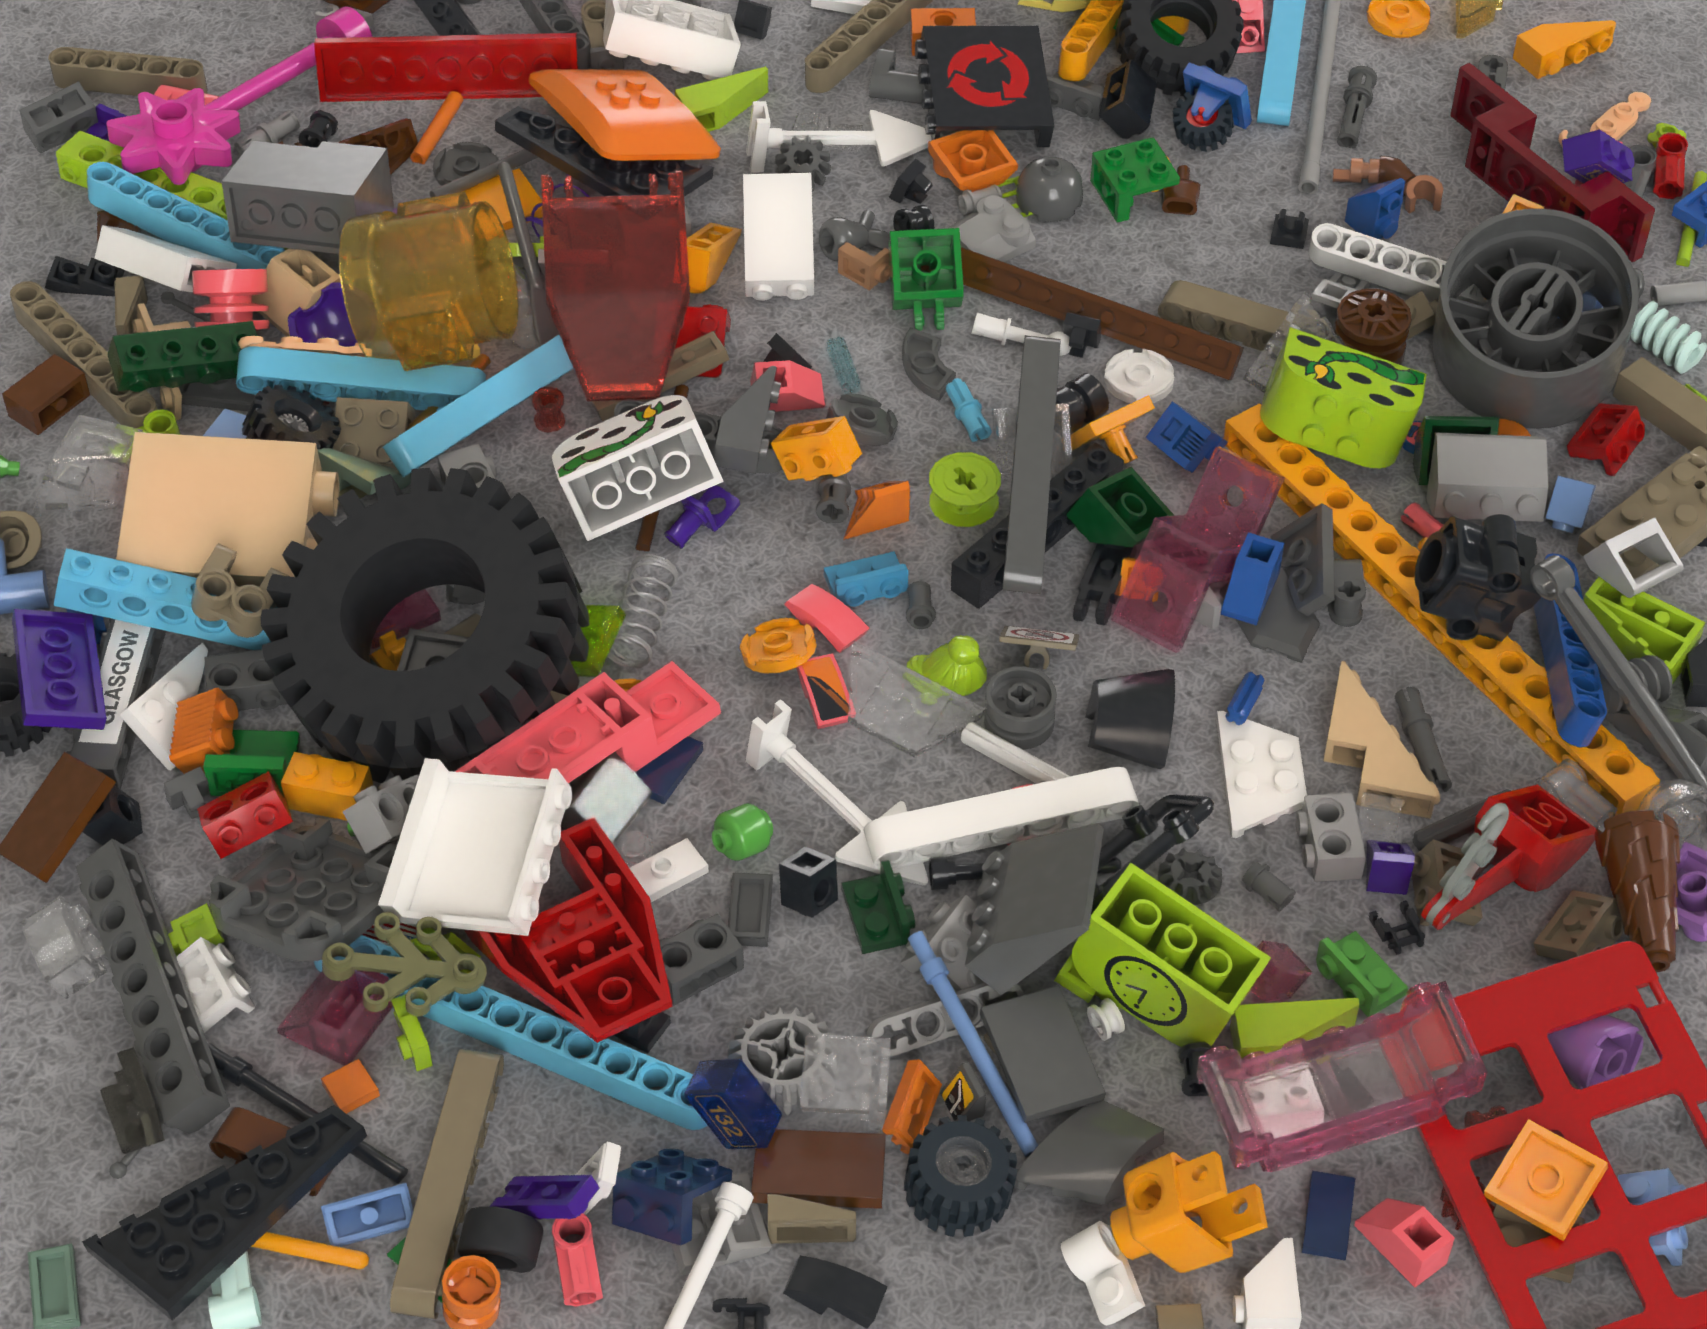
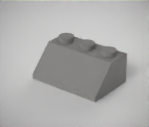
(1488, 476)

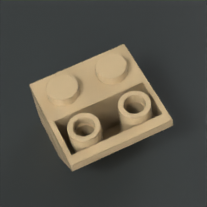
(293, 282)

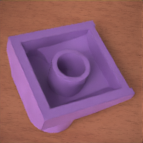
(1692, 892)

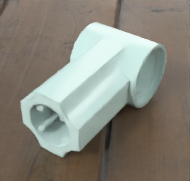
(234, 1298)

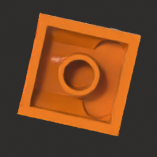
(972, 159)

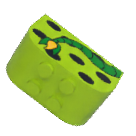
(1341, 400)

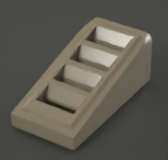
(128, 293)
(808, 1222)

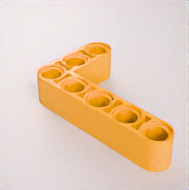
(1093, 34)

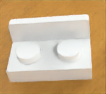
(213, 982)

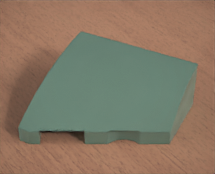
(358, 471)

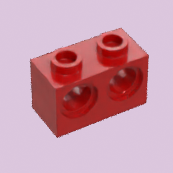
(244, 815)

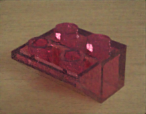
(333, 1016)

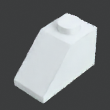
(1270, 1292)

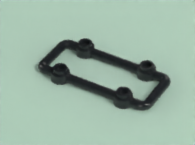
(1140, 823)

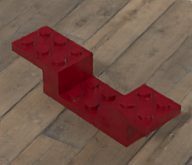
(1503, 160)

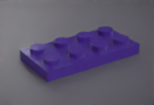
(58, 669)

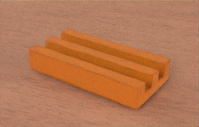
(912, 1104)

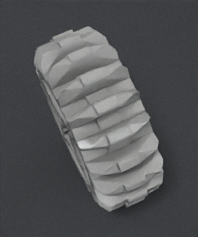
(767, 1042)

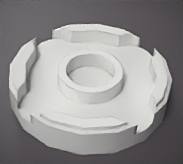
(1137, 384)

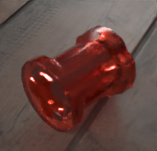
(548, 405)

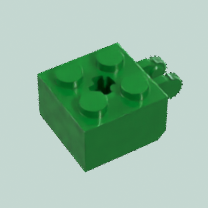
(920, 290)

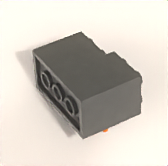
(304, 193)

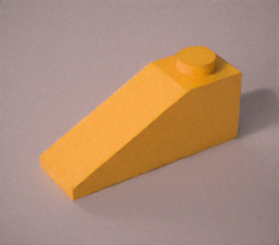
(708, 254)

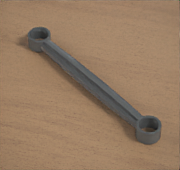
(1556, 581)

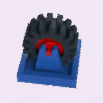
(1210, 108)

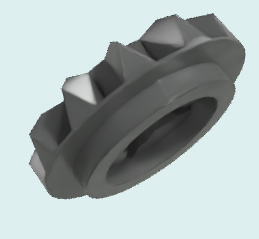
(1193, 890)

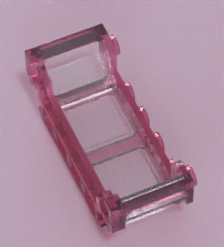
(1344, 1084)

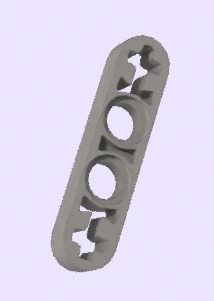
(944, 1026)

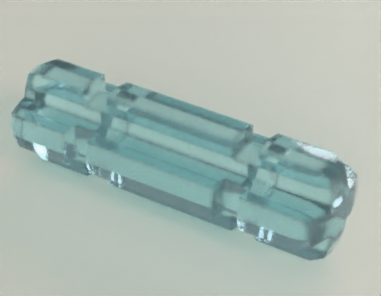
(843, 365)

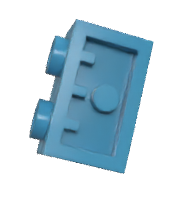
(867, 579)

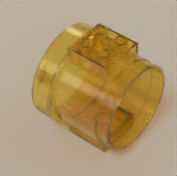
(428, 280)

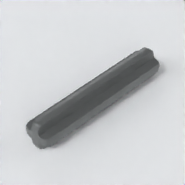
(1450, 826)

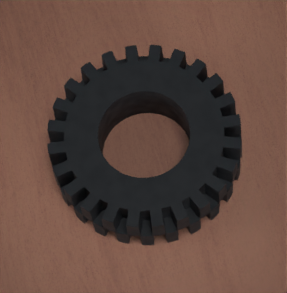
(382, 557)

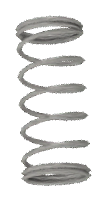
(624, 636)

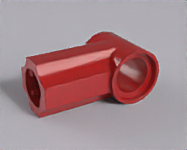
(1670, 166)

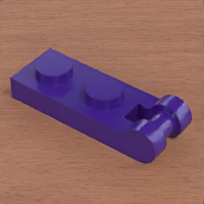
(548, 1195)

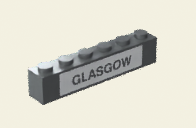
(126, 672)

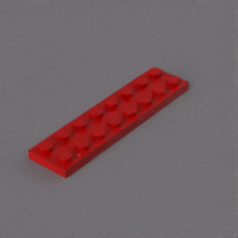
(438, 65)

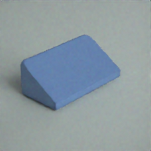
(368, 1215)

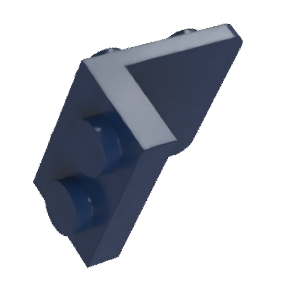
(659, 1194)

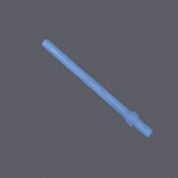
(936, 973)

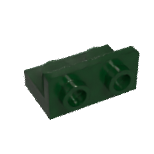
(878, 910)

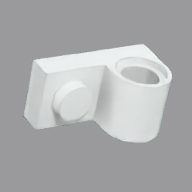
(1105, 1270)

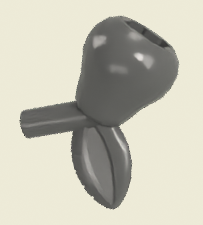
(840, 230)

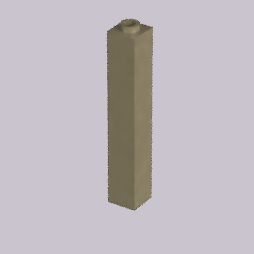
(1664, 403)

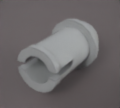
(968, 200)

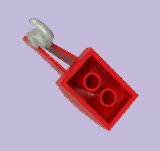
(1526, 839)

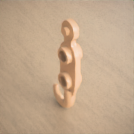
(1620, 117)
(323, 345)

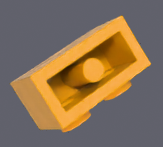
(816, 449)
(323, 784)

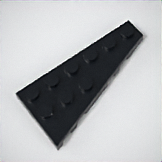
(215, 1219)

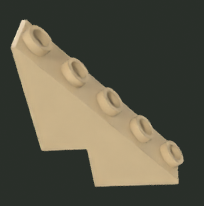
(1365, 740)

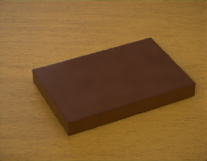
(55, 817)
(821, 1168)

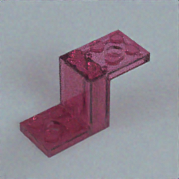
(1195, 549)

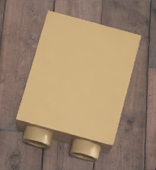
(224, 491)

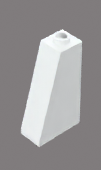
(154, 257)

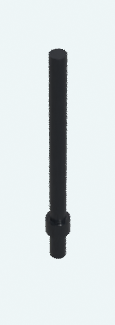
(240, 1072)

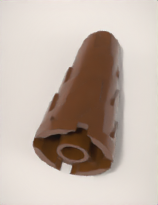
(1642, 875)

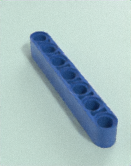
(1570, 672)

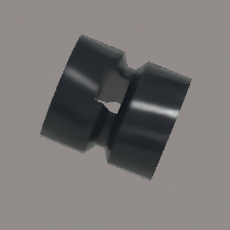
(1085, 398)

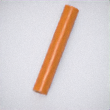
(436, 128)

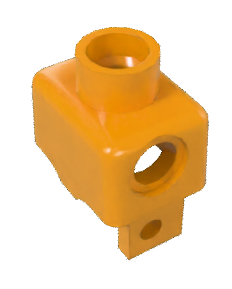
(1169, 1193)

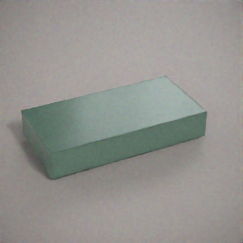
(54, 1288)

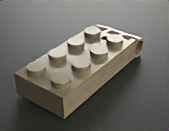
(1673, 497)

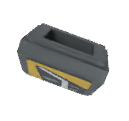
(964, 1094)

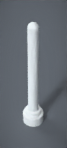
(731, 1204)

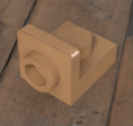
(862, 267)

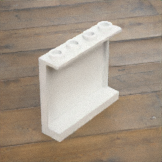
(476, 849)

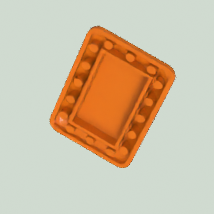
(625, 114)

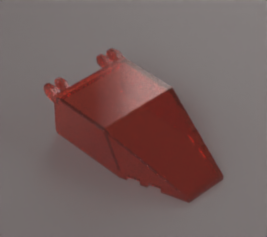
(617, 285)

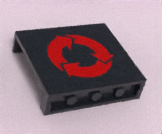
(984, 80)

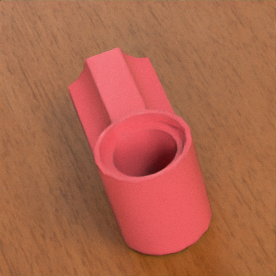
(577, 1261)

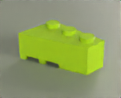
(1645, 625)

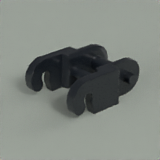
(1388, 934)
(743, 1310)

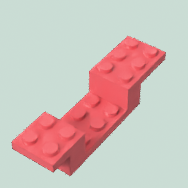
(602, 721)

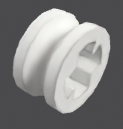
(1106, 1019)

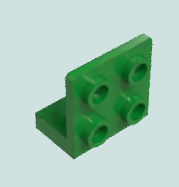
(1128, 172)
(251, 757)

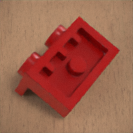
(1608, 435)

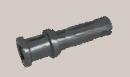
(1350, 130)
(833, 493)

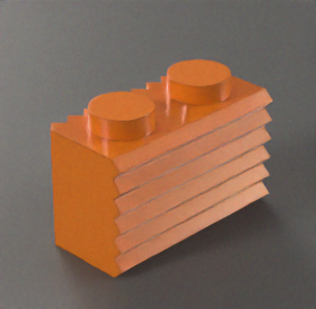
(202, 728)

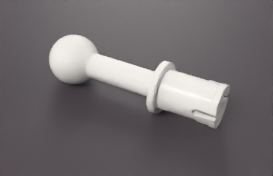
(1001, 330)

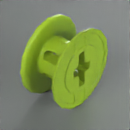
(964, 489)

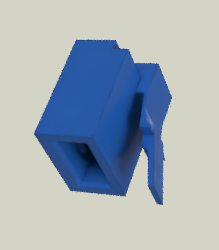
(1184, 437)

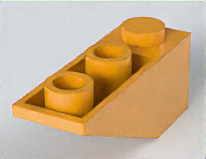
(1557, 45)

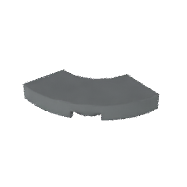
(923, 363)

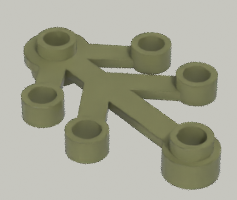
(410, 966)

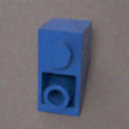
(1376, 209)
(1253, 578)

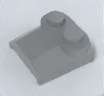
(996, 230)

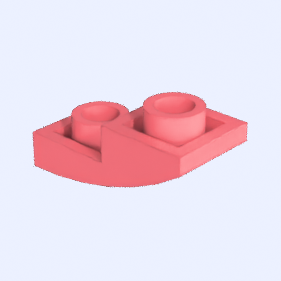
(829, 615)

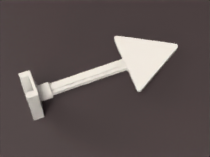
(890, 135)
(771, 742)

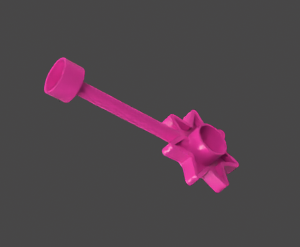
(189, 134)

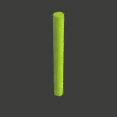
(1688, 233)

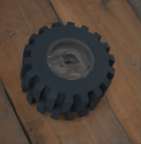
(960, 1175)

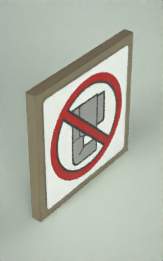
(1039, 641)

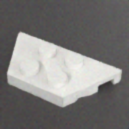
(1259, 773)

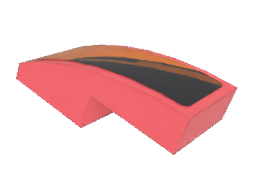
(825, 690)

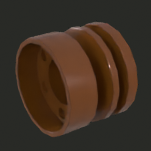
(1374, 323)

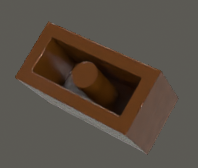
(46, 394)

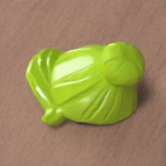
(953, 665)

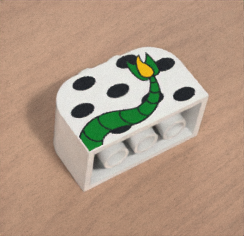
(634, 465)

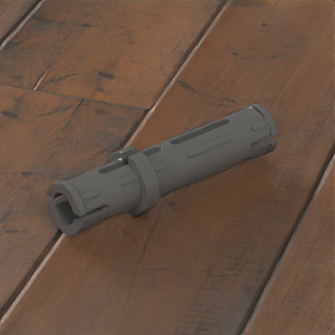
(1419, 727)

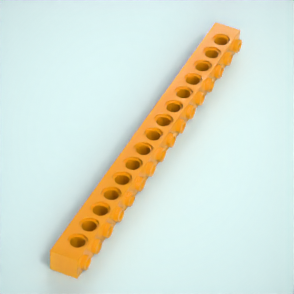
(1389, 564)

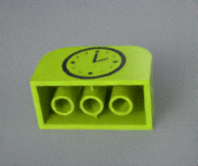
(1166, 960)

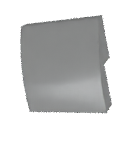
(744, 1240)

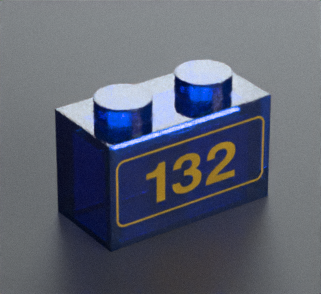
(733, 1104)

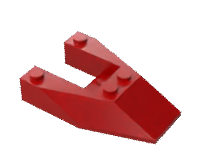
(595, 953)

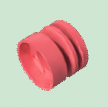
(231, 295)

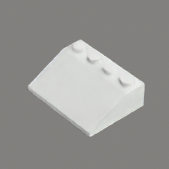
(672, 35)

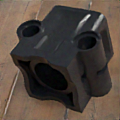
(1477, 576)

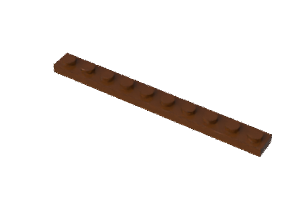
(1117, 320)

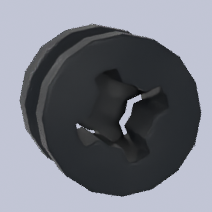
(916, 219)

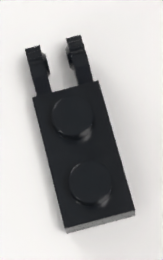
(1102, 581)

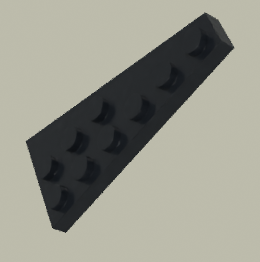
(575, 157)

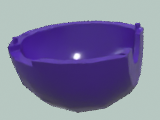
(324, 319)

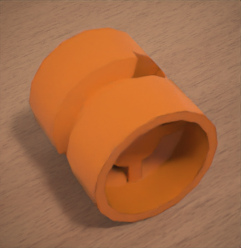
(471, 1293)

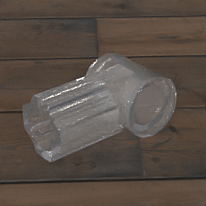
(1570, 786)

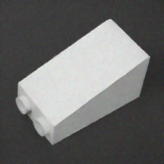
(778, 235)

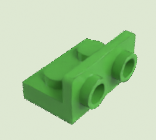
(1360, 973)

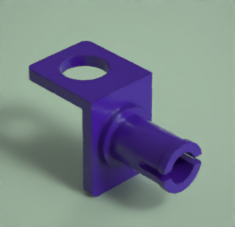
(698, 514)

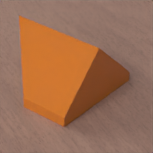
(879, 507)

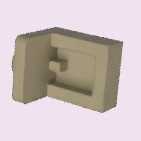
(1422, 313)

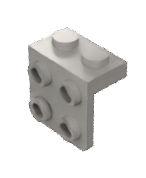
(948, 938)

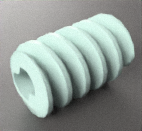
(1666, 340)

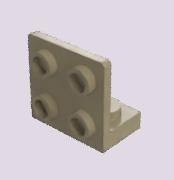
(371, 425)

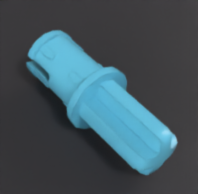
(968, 410)

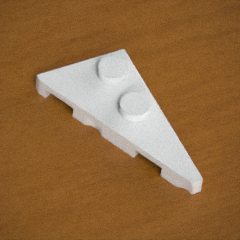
(155, 710)

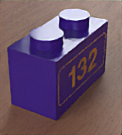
(1594, 154)

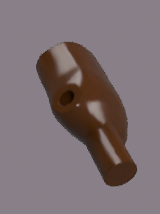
(1182, 197)

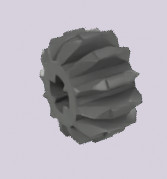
(804, 153)

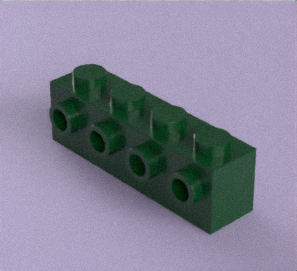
(177, 356)

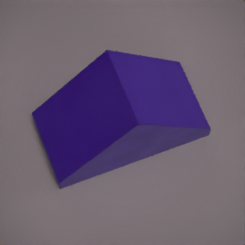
(1389, 867)

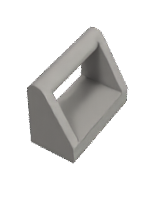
(1649, 540)

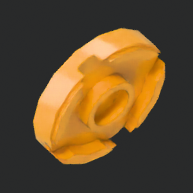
(1399, 23)
(778, 646)

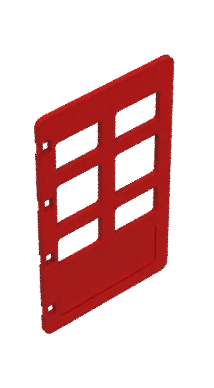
(1521, 1016)

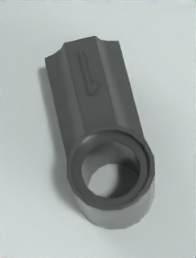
(1643, 168)

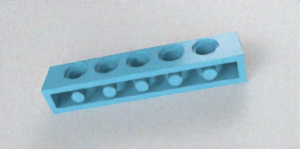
(139, 597)

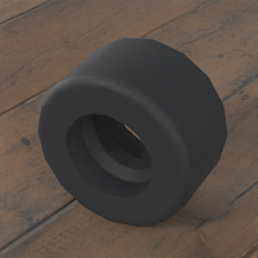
(502, 1237)

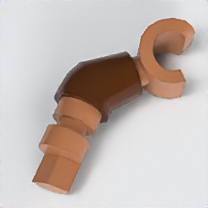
(1391, 168)

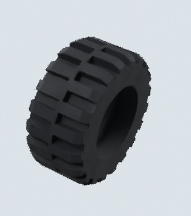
(1166, 62)

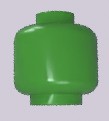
(742, 832)

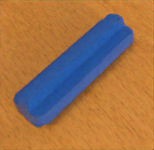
(1244, 698)

